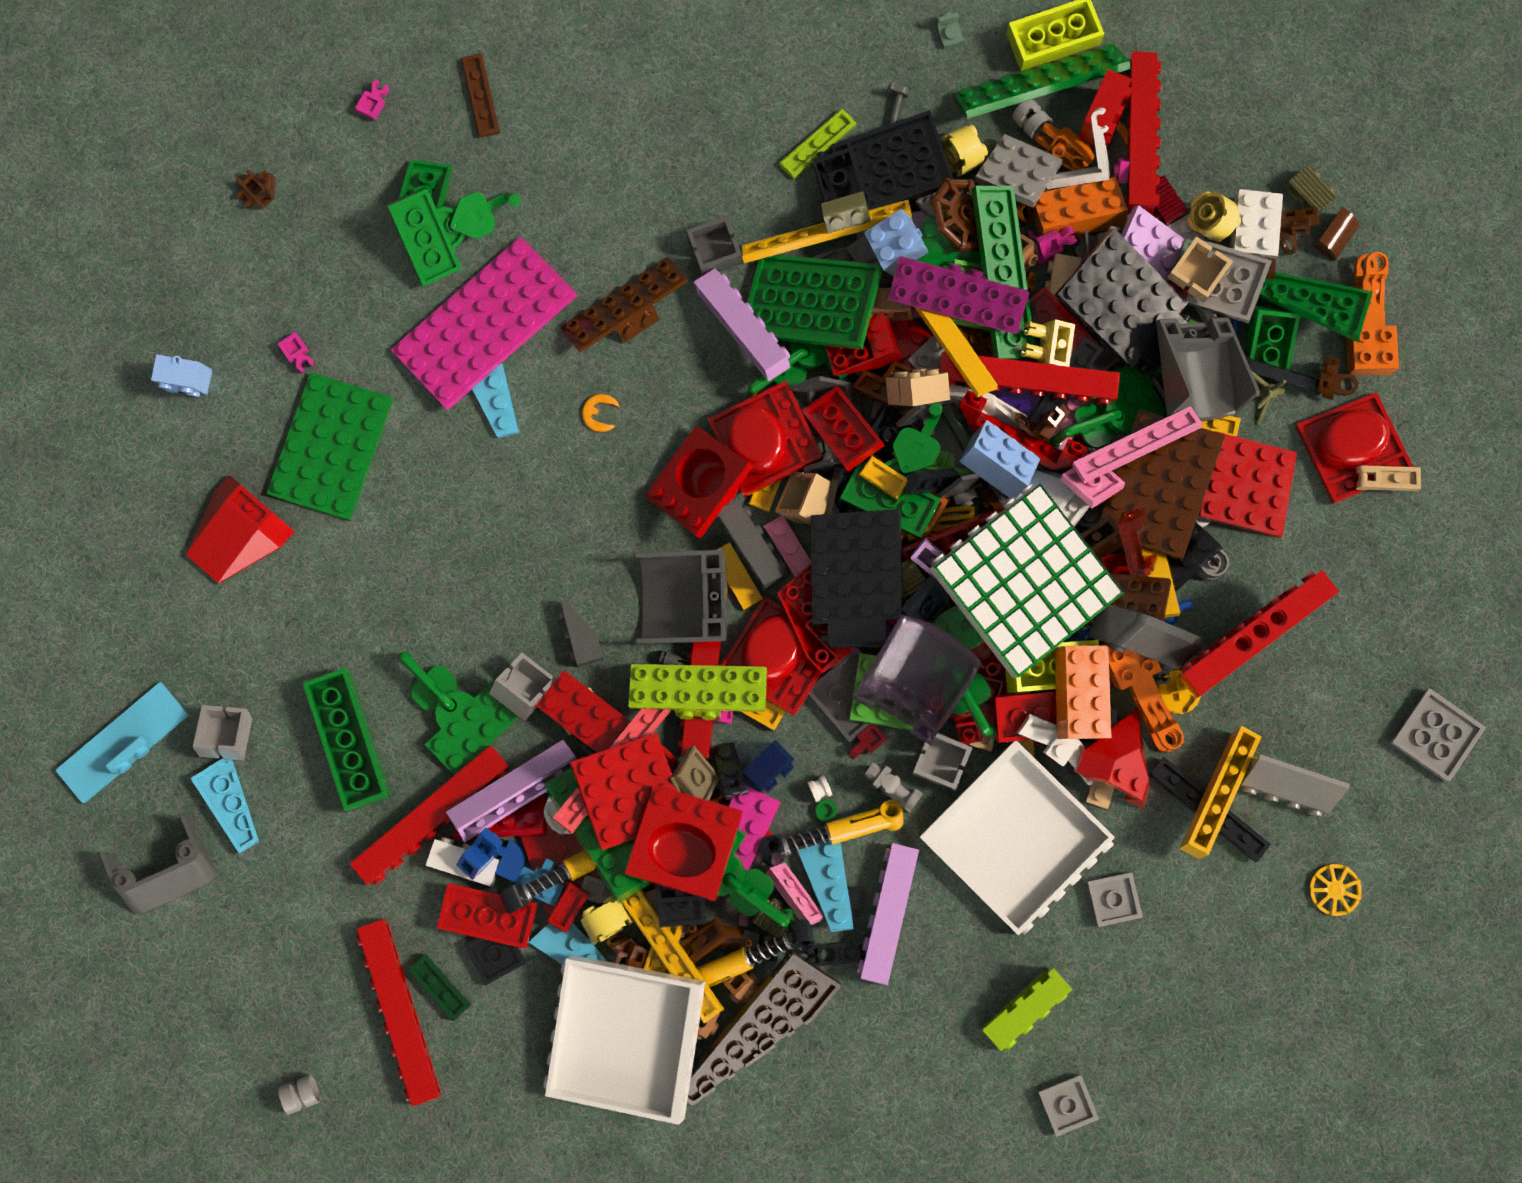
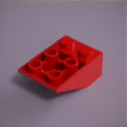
(878, 349)

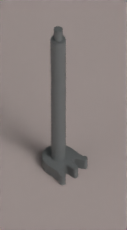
(899, 92)

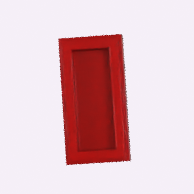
(568, 907)

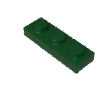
(440, 987)

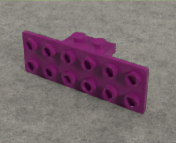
(958, 294)

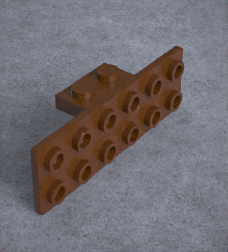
(626, 309)
(1142, 595)

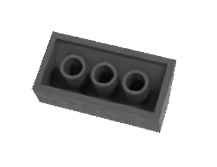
(751, 546)

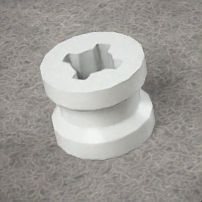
(819, 788)

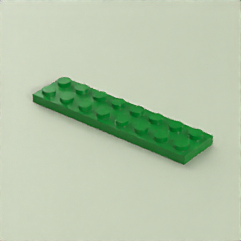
(1040, 80)
(1002, 258)

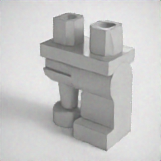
(891, 787)

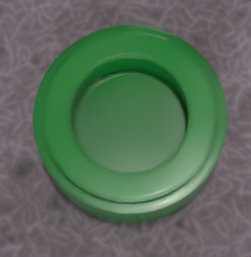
(825, 811)

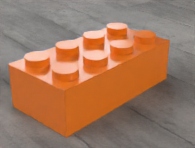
(1082, 207)
(1082, 692)

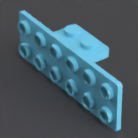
(122, 743)

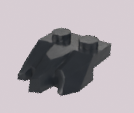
(679, 908)

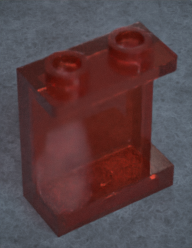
(1127, 526)

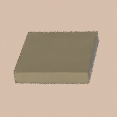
(696, 775)

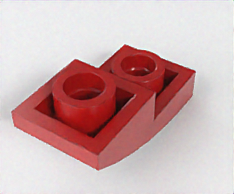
(967, 729)

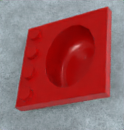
(769, 435)
(1350, 438)
(698, 481)
(773, 644)
(684, 842)

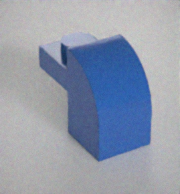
(480, 854)
(511, 862)

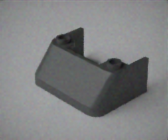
(814, 390)
(952, 435)
(1145, 636)
(190, 874)

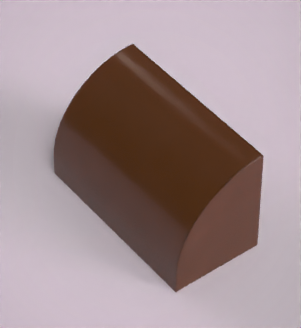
(1337, 234)

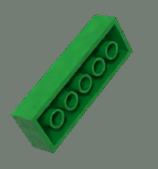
(347, 740)
(609, 862)

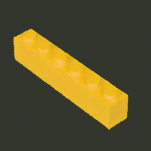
(1220, 793)

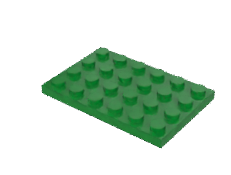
(815, 299)
(330, 446)

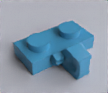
(554, 893)

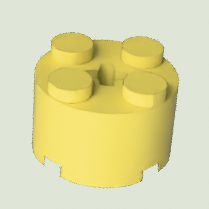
(963, 150)
(1213, 216)
(605, 920)

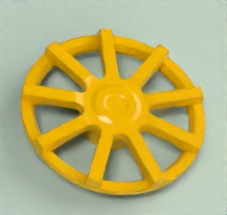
(1336, 889)

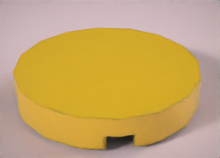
(1176, 695)

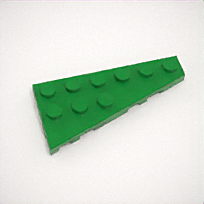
(1325, 303)

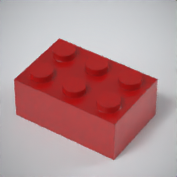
(1112, 96)

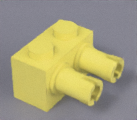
(1054, 343)

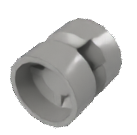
(1031, 117)
(1215, 567)
(296, 1095)

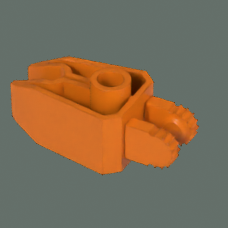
(1066, 146)

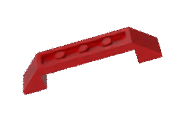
(1048, 454)

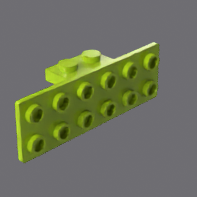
(698, 689)

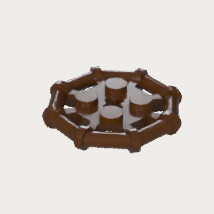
(954, 213)

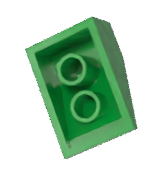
(428, 175)
(940, 249)
(1272, 336)

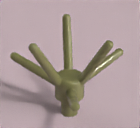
(1267, 392)

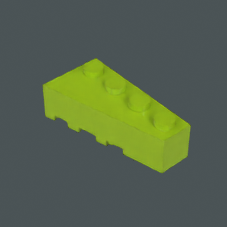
(1026, 1008)

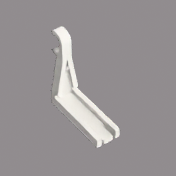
(1092, 174)

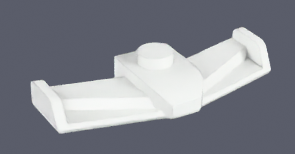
(993, 406)
(1058, 749)

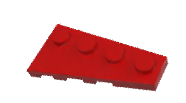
(524, 821)

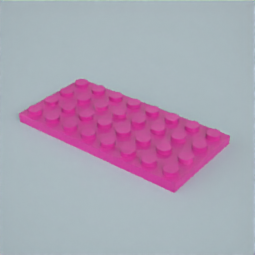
(484, 323)

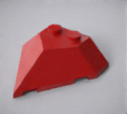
(1119, 760)

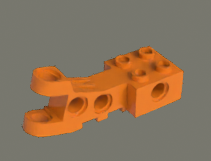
(1378, 345)
(1136, 673)

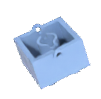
(896, 238)
(181, 375)

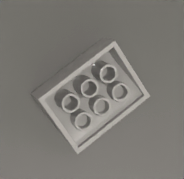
(1292, 785)

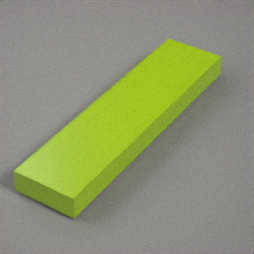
(820, 140)

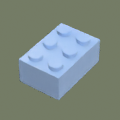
(1000, 460)

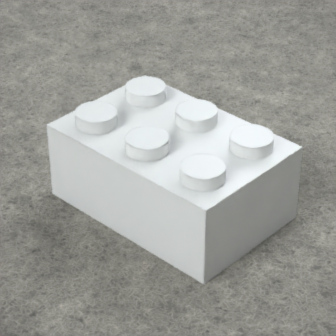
(1259, 223)

